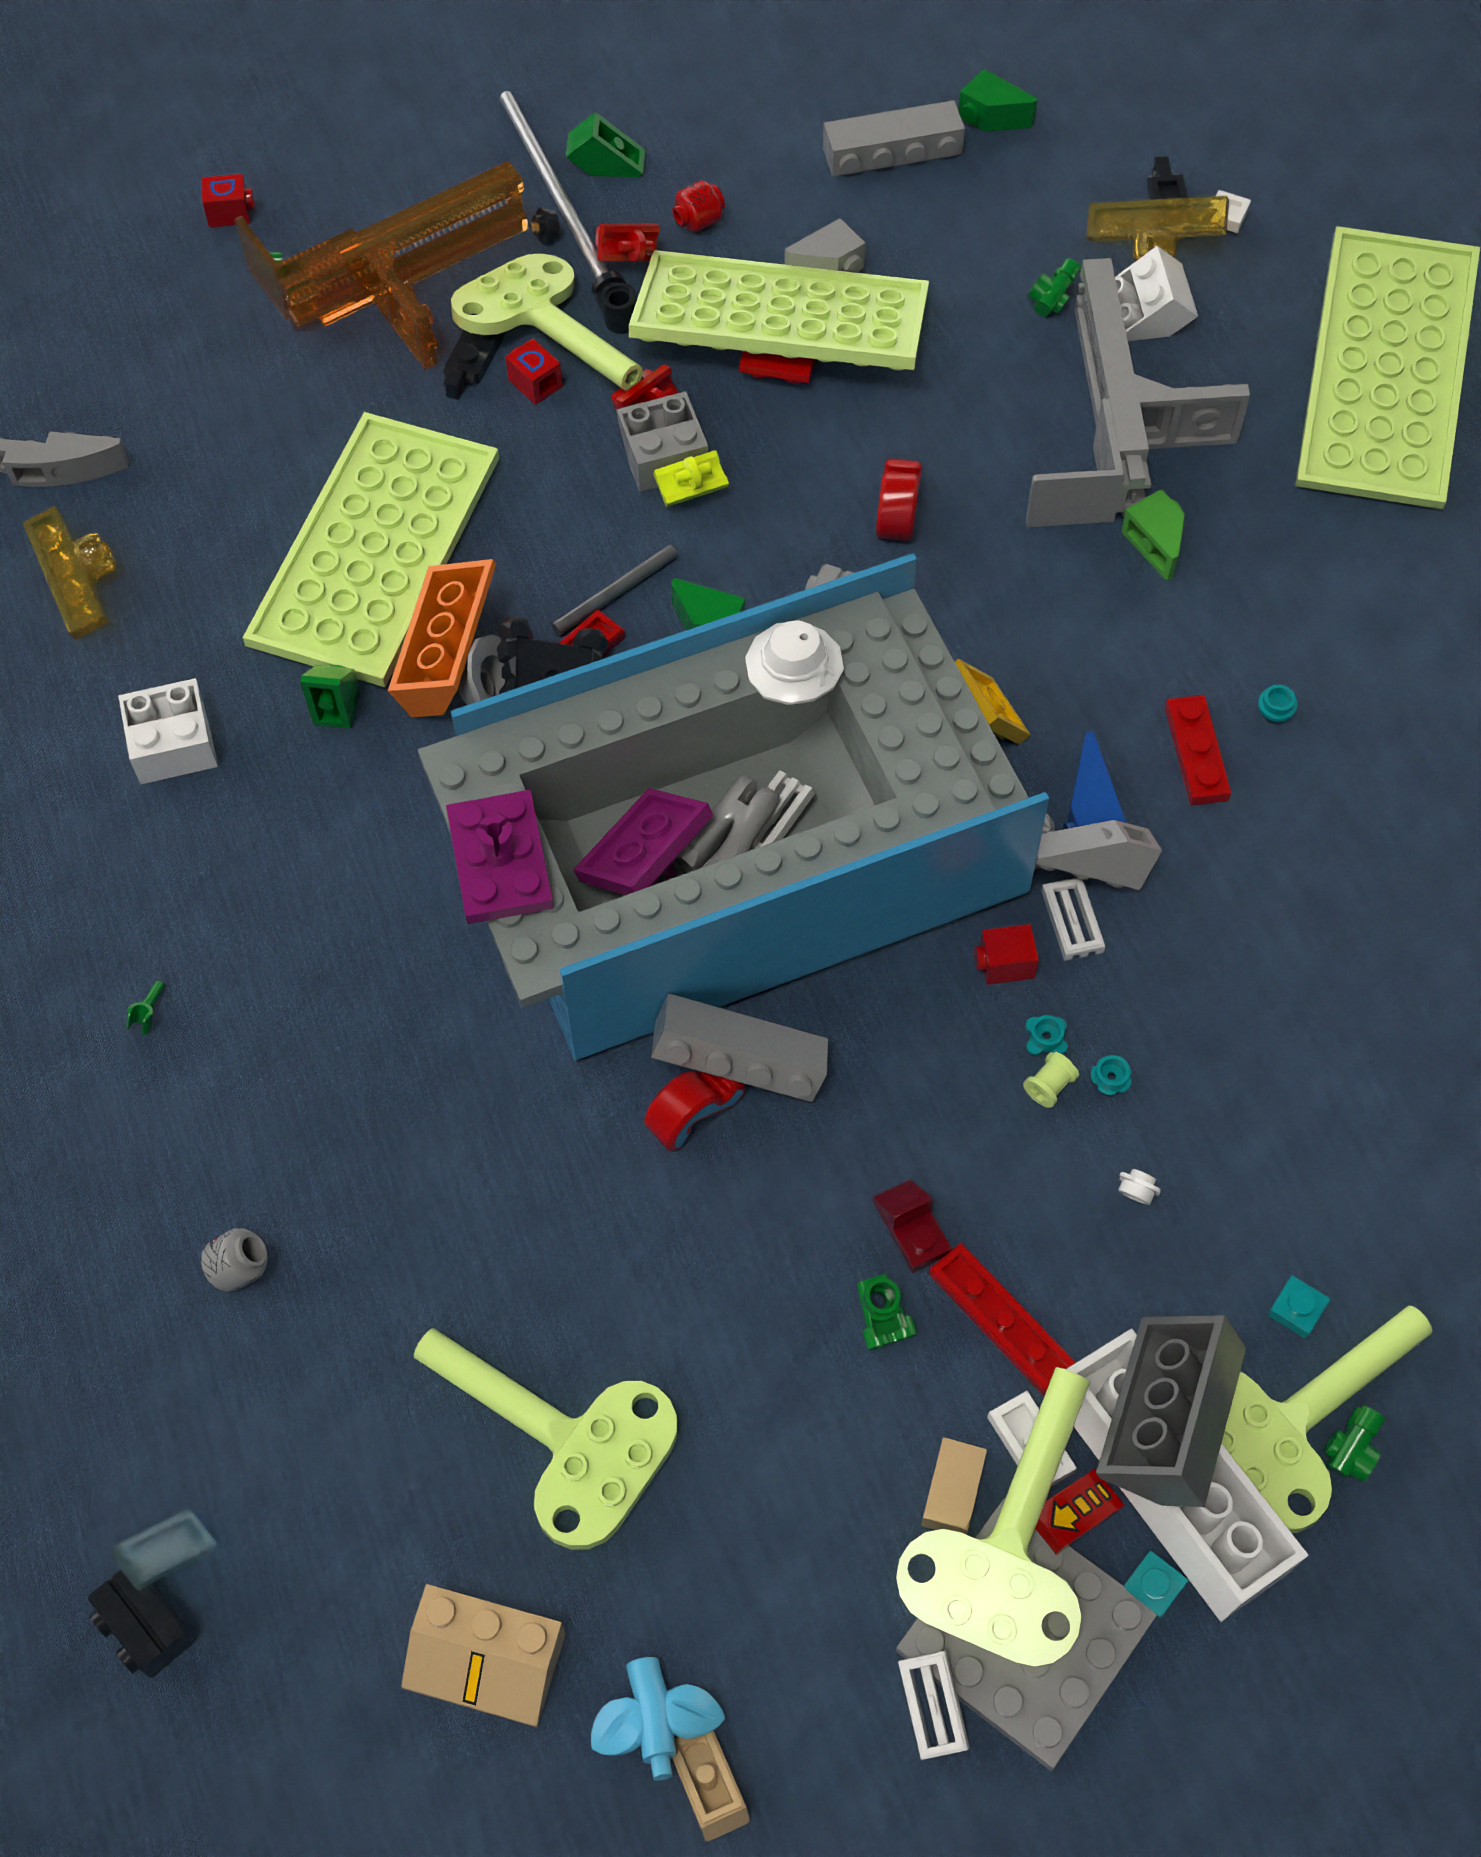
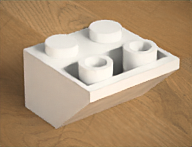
(1155, 296)
(167, 731)

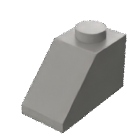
(829, 248)

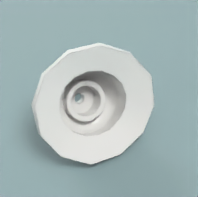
(794, 663)

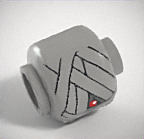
(234, 1259)

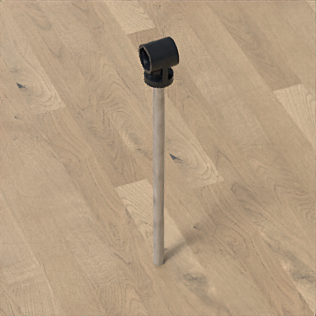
(610, 289)

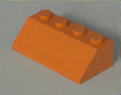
(440, 636)

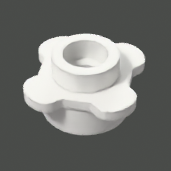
(1138, 1186)

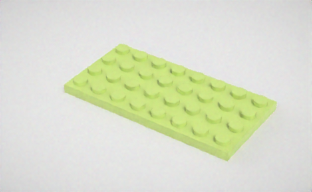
(780, 310)
(1388, 367)
(367, 545)

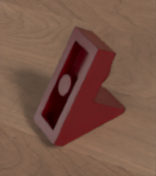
(912, 1225)

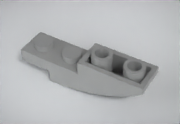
(62, 459)

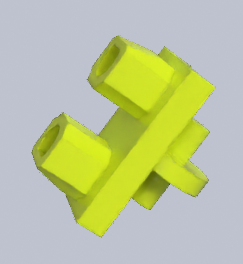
(690, 478)

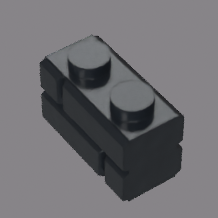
(141, 1622)

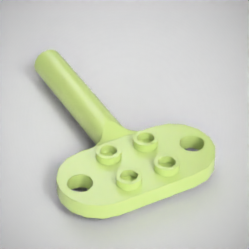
(528, 295)
(1271, 1437)
(597, 1460)
(990, 1586)

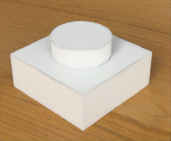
(1237, 210)

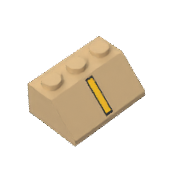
(482, 1655)

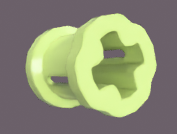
(1051, 1079)

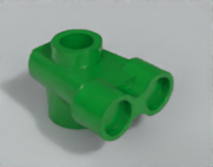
(1050, 291)
(888, 1323)
(1351, 1450)

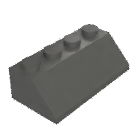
(1173, 1409)

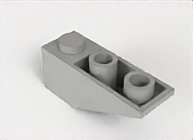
(1103, 851)

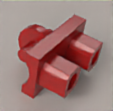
(626, 241)
(651, 387)

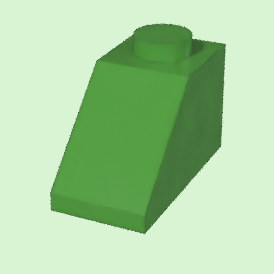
(1156, 531)

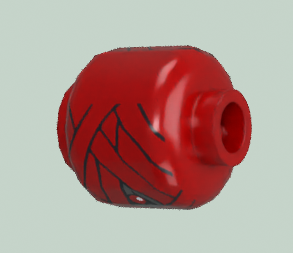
(698, 206)

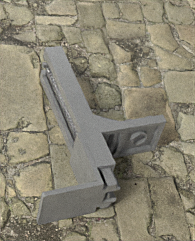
(1125, 415)

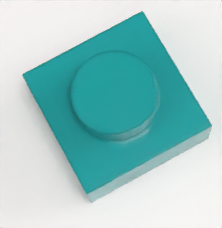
(1298, 1307)
(1156, 1584)

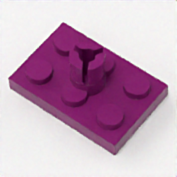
(644, 843)
(499, 857)

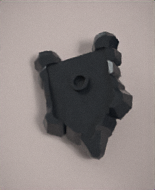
(536, 660)

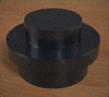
(545, 224)

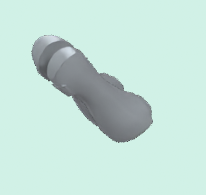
(728, 814)

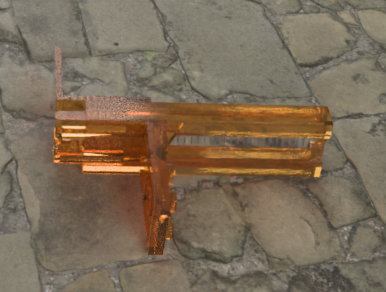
(362, 265)

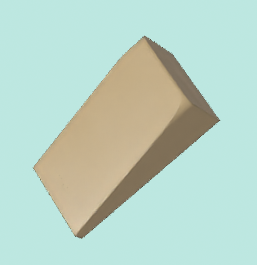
(954, 1486)
(709, 1785)

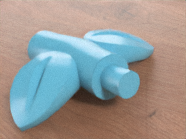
(654, 1718)

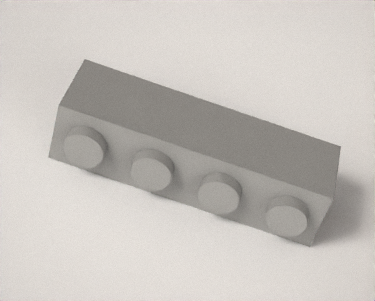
(893, 138)
(740, 1048)

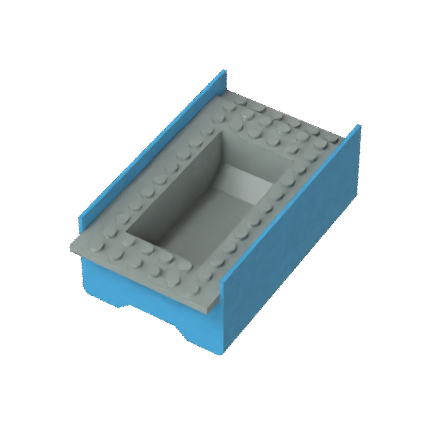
(902, 835)

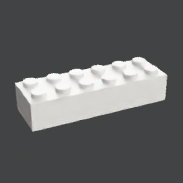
(1230, 1545)

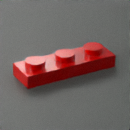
(1197, 750)

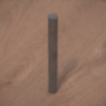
(614, 590)

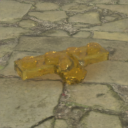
(1157, 221)
(71, 569)

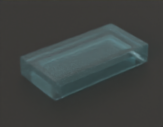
(163, 1549)

